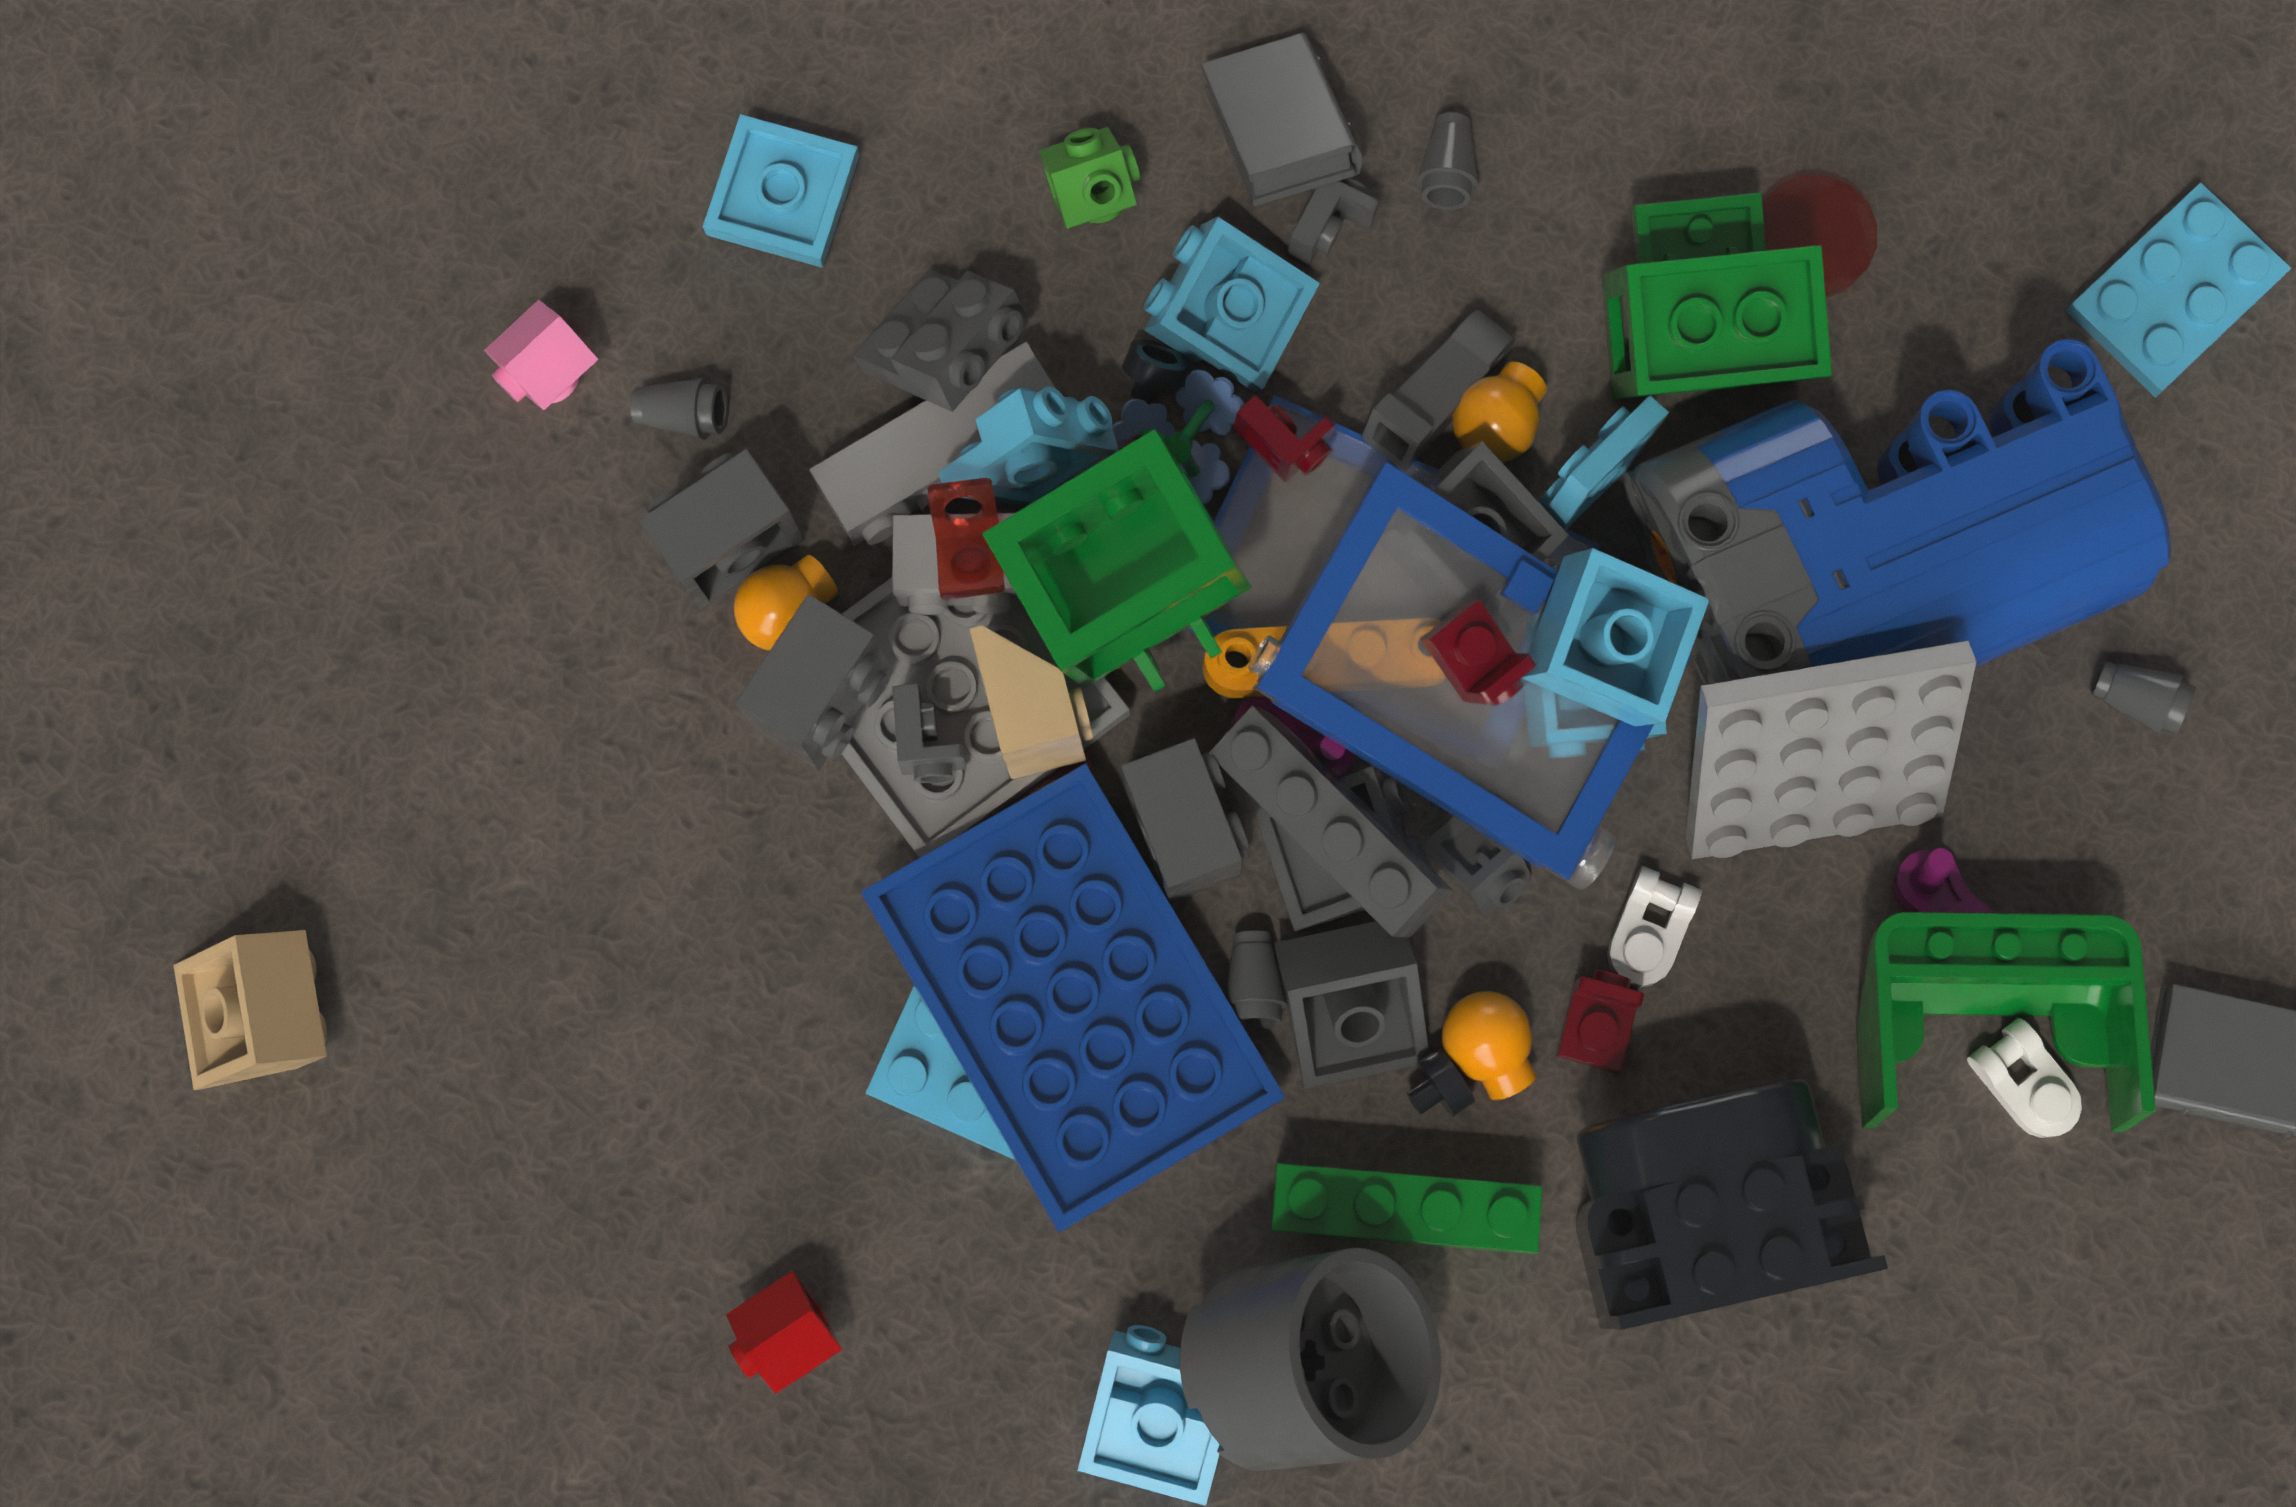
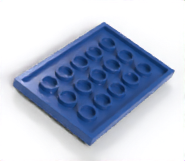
(1072, 997)

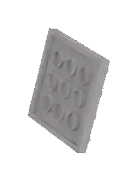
(943, 662)
(1827, 750)

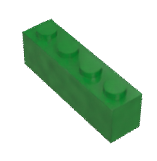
(1406, 1209)

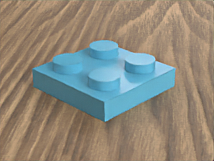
(781, 191)
(1596, 469)

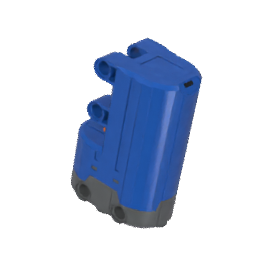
(1972, 547)

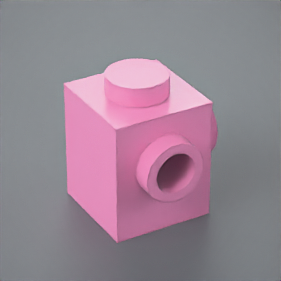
(539, 357)

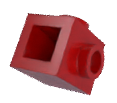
(781, 1333)

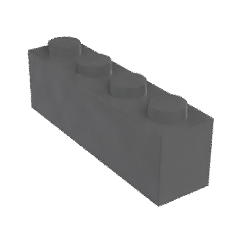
(1331, 822)

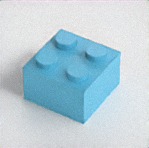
(1615, 637)

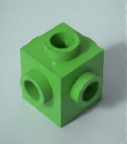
(1090, 176)

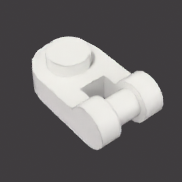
(1643, 948)
(2045, 1099)

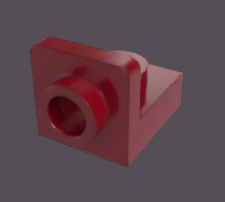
(1272, 438)
(1477, 656)
(1599, 1021)

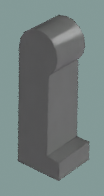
(1431, 395)

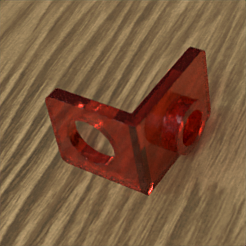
(963, 556)

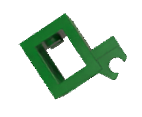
(1713, 303)
(1118, 563)

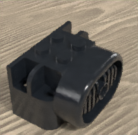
(1715, 1206)

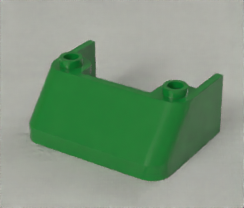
(2053, 965)

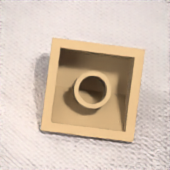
(1032, 710)
(250, 1008)

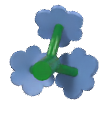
(1206, 405)

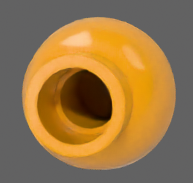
(1501, 411)
(774, 594)
(1490, 1042)

